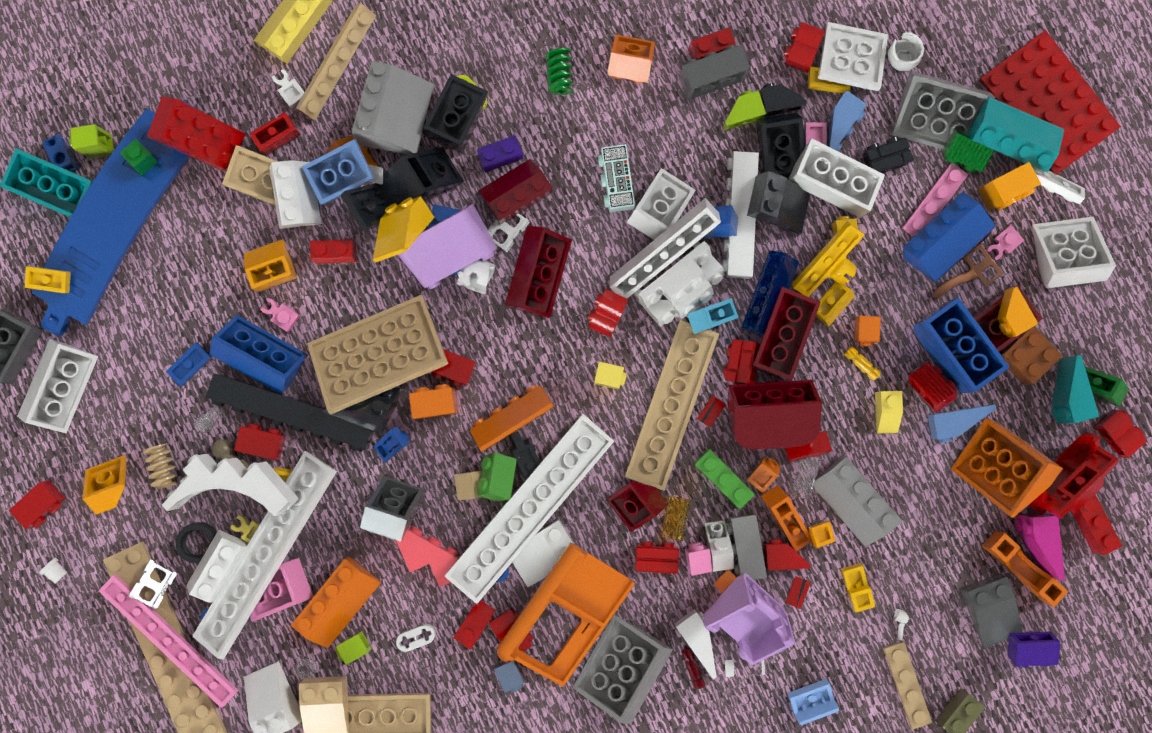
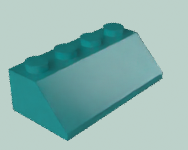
(1017, 134)
(44, 182)

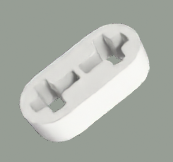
(418, 642)

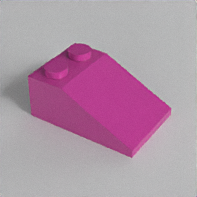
(1043, 541)

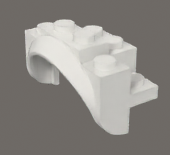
(683, 285)

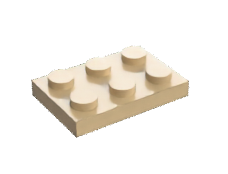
(250, 174)

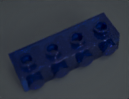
(776, 273)

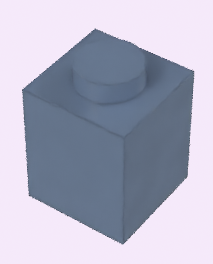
(509, 676)

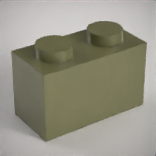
(960, 713)

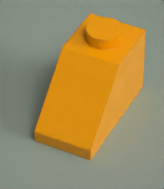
(1015, 314)

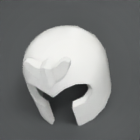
(906, 53)
(484, 272)

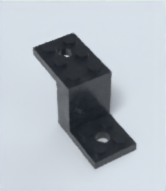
(408, 177)

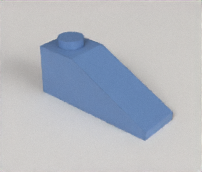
(954, 423)

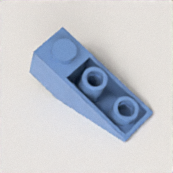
(842, 118)

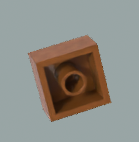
(1030, 356)

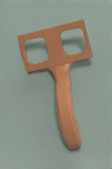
(974, 271)

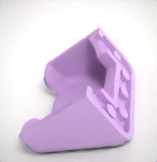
(449, 247)
(751, 619)

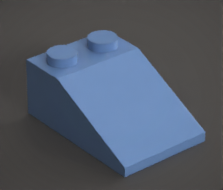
(337, 172)

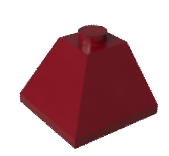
(637, 504)

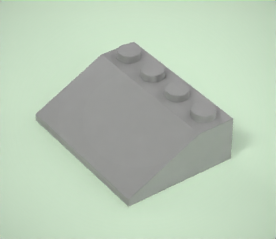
(936, 107)
(392, 109)
(622, 669)

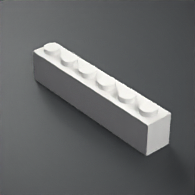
(740, 184)
(665, 249)

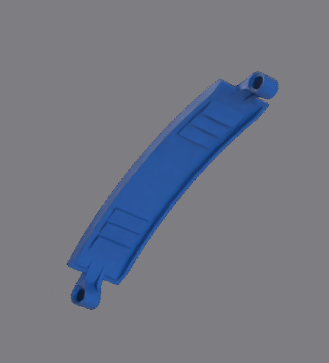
(106, 227)

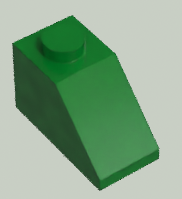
(1107, 387)

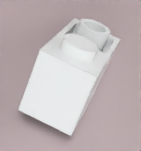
(720, 546)

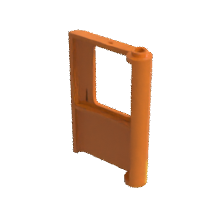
(585, 589)

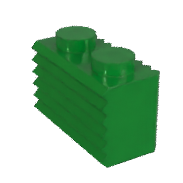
(967, 152)

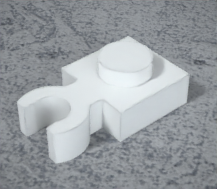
(290, 90)

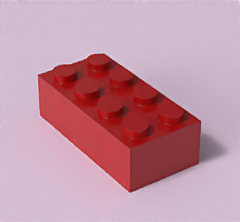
(194, 133)

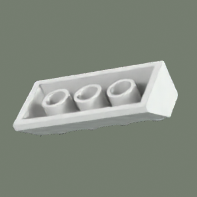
(836, 178)
(57, 386)

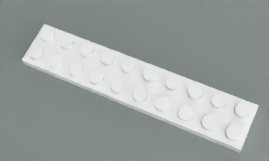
(529, 509)
(262, 558)

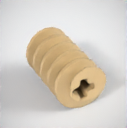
(160, 466)

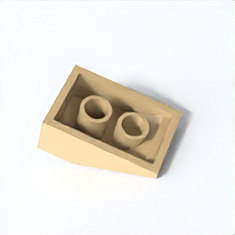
(324, 704)

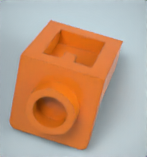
(764, 474)

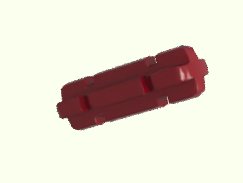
(693, 668)

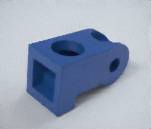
(60, 153)

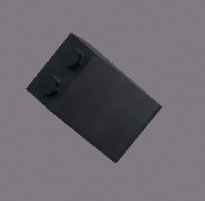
(455, 113)
(780, 142)
(778, 202)
(372, 412)

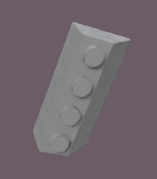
(856, 501)

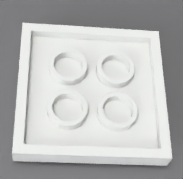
(853, 56)

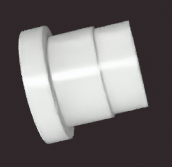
(53, 571)

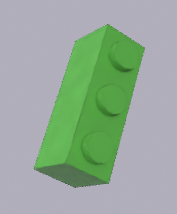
(724, 479)

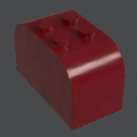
(774, 414)

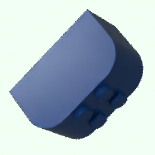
(959, 346)

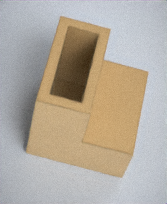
(467, 485)

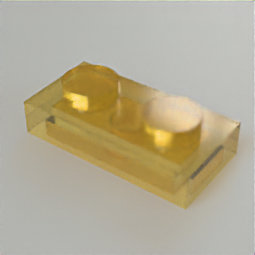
(675, 518)

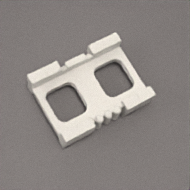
(512, 232)
(158, 588)

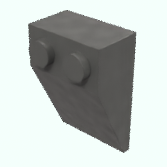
(992, 609)

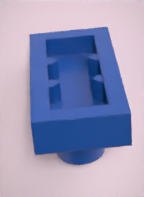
(391, 444)

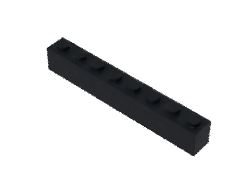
(287, 410)

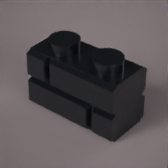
(888, 156)

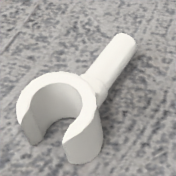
(902, 618)

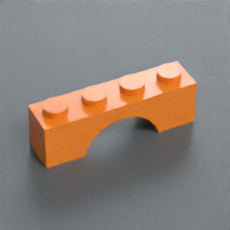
(1031, 576)

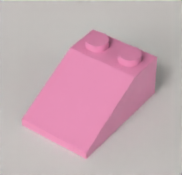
(286, 589)

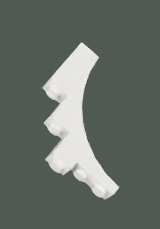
(256, 481)

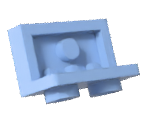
(813, 702)

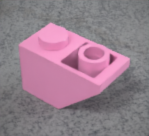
(698, 558)

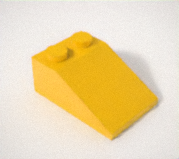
(401, 227)

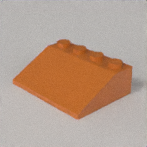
(1005, 467)

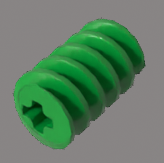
(558, 71)

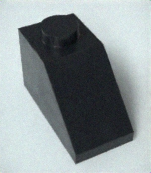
(780, 99)

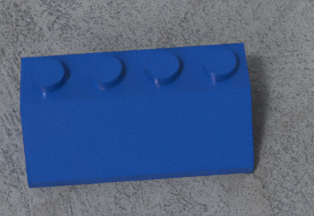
(948, 237)
(257, 354)

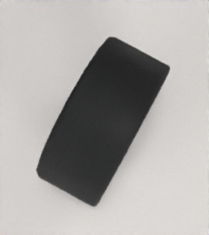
(182, 536)

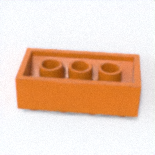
(511, 418)
(336, 603)

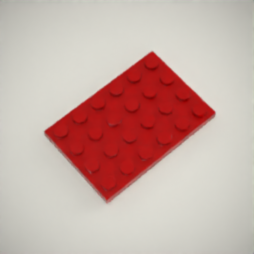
(1050, 88)

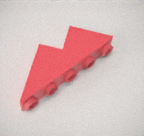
(421, 551)

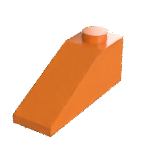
(786, 517)

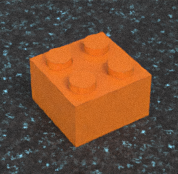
(433, 403)

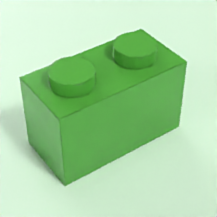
(497, 477)

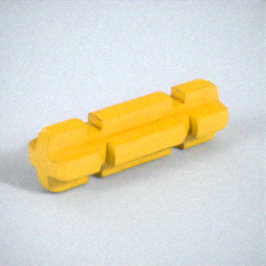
(862, 363)

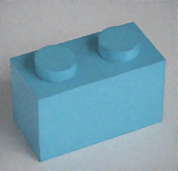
(712, 316)

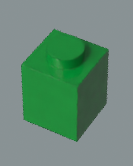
(138, 157)

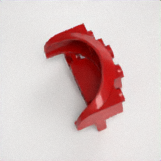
(1079, 480)

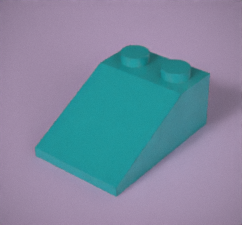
(1072, 392)

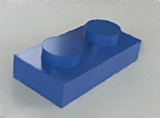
(189, 364)

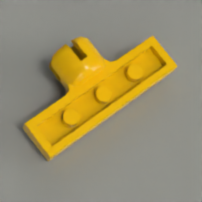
(830, 261)

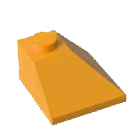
(104, 484)

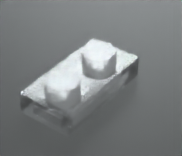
(804, 477)

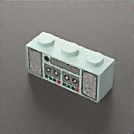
(616, 178)

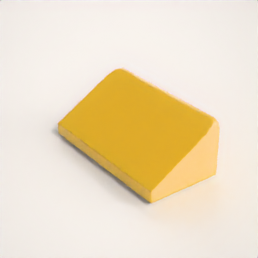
(834, 303)

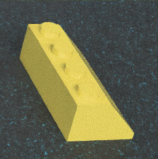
(290, 26)

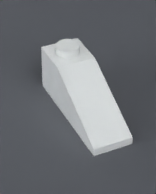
(698, 639)

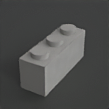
(747, 546)

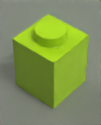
(353, 648)

